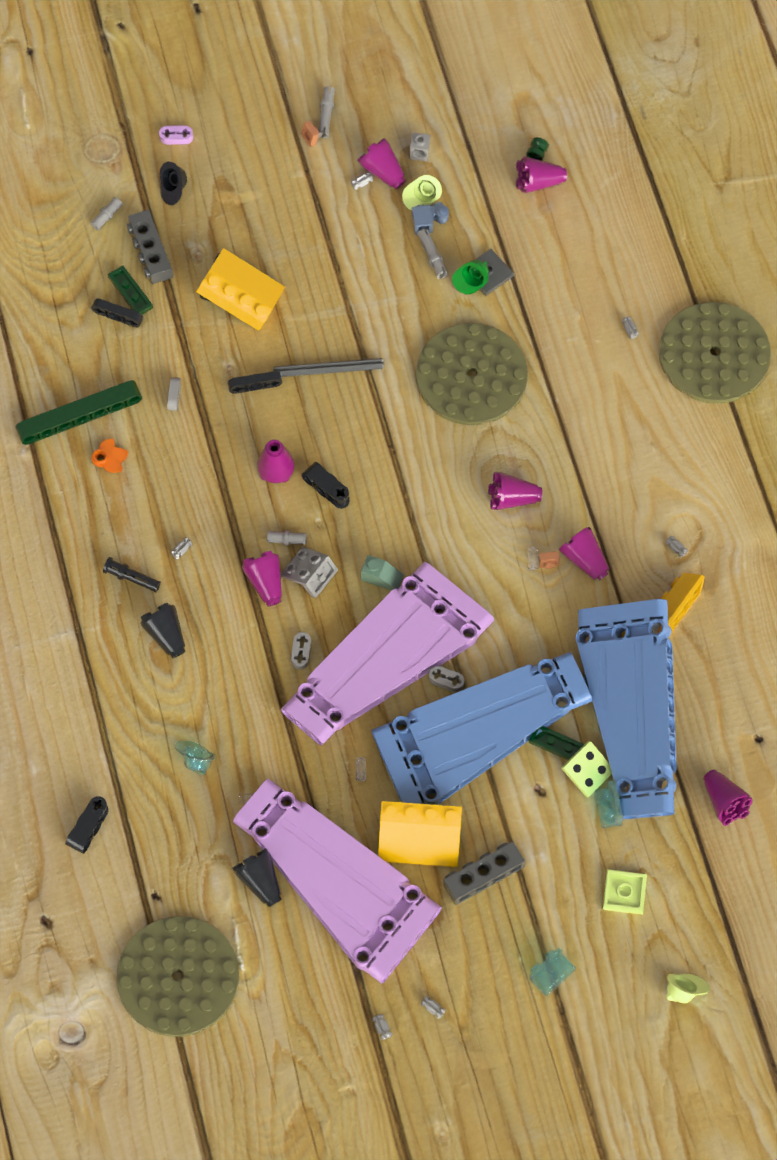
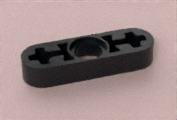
(117, 313)
(254, 382)

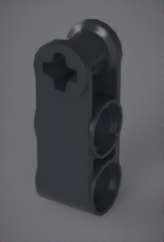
(326, 485)
(88, 825)

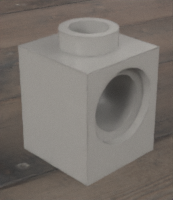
(420, 147)

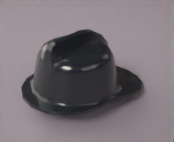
(172, 182)

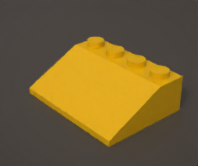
(241, 289)
(419, 833)

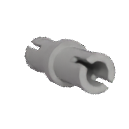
(106, 213)
(287, 537)

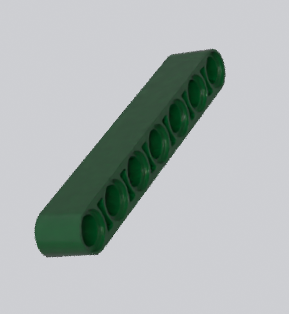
(78, 412)

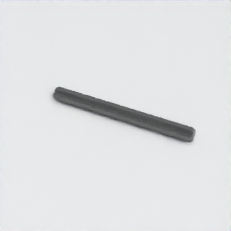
(330, 367)

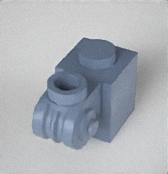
(425, 215)

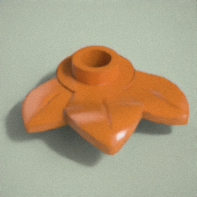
(112, 456)

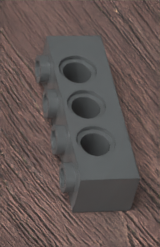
(140, 223)
(460, 892)

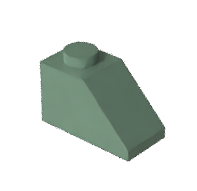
(381, 573)

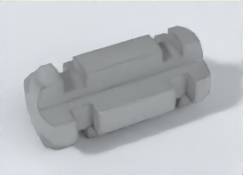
(362, 180)
(630, 327)
(676, 546)
(181, 548)
(433, 1007)
(382, 1026)

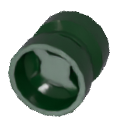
(537, 149)

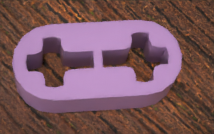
(176, 135)

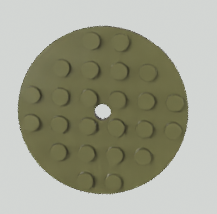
(707, 377)
(468, 399)
(183, 1005)

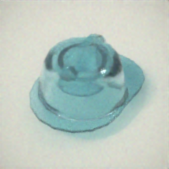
(195, 756)

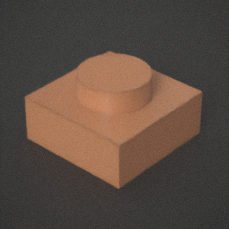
(310, 133)
(549, 560)

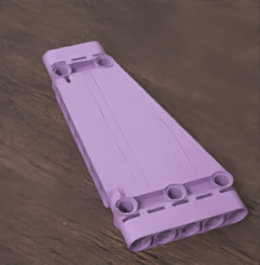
(388, 652)
(339, 880)

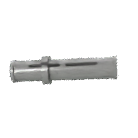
(326, 109)
(435, 259)

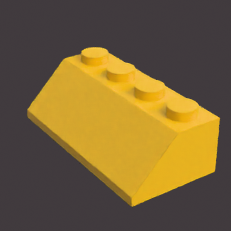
(681, 597)

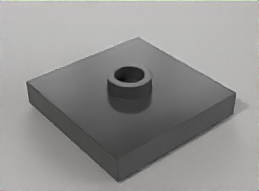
(498, 272)

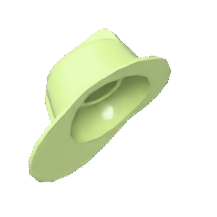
(422, 192)
(685, 986)

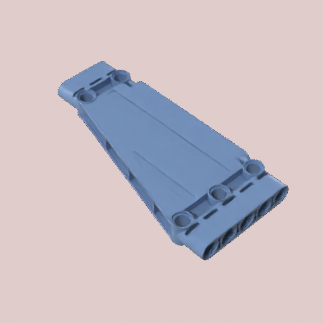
(633, 699)
(476, 728)

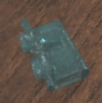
(609, 806)
(551, 972)

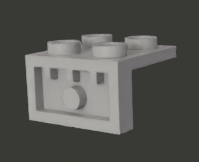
(311, 570)

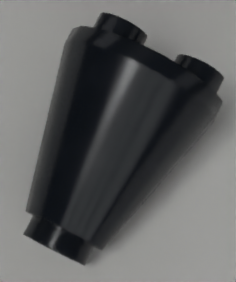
(165, 629)
(260, 877)

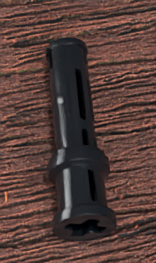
(122, 571)

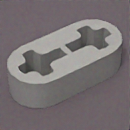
(174, 394)
(305, 651)
(444, 680)

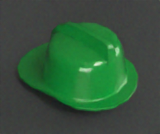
(470, 277)

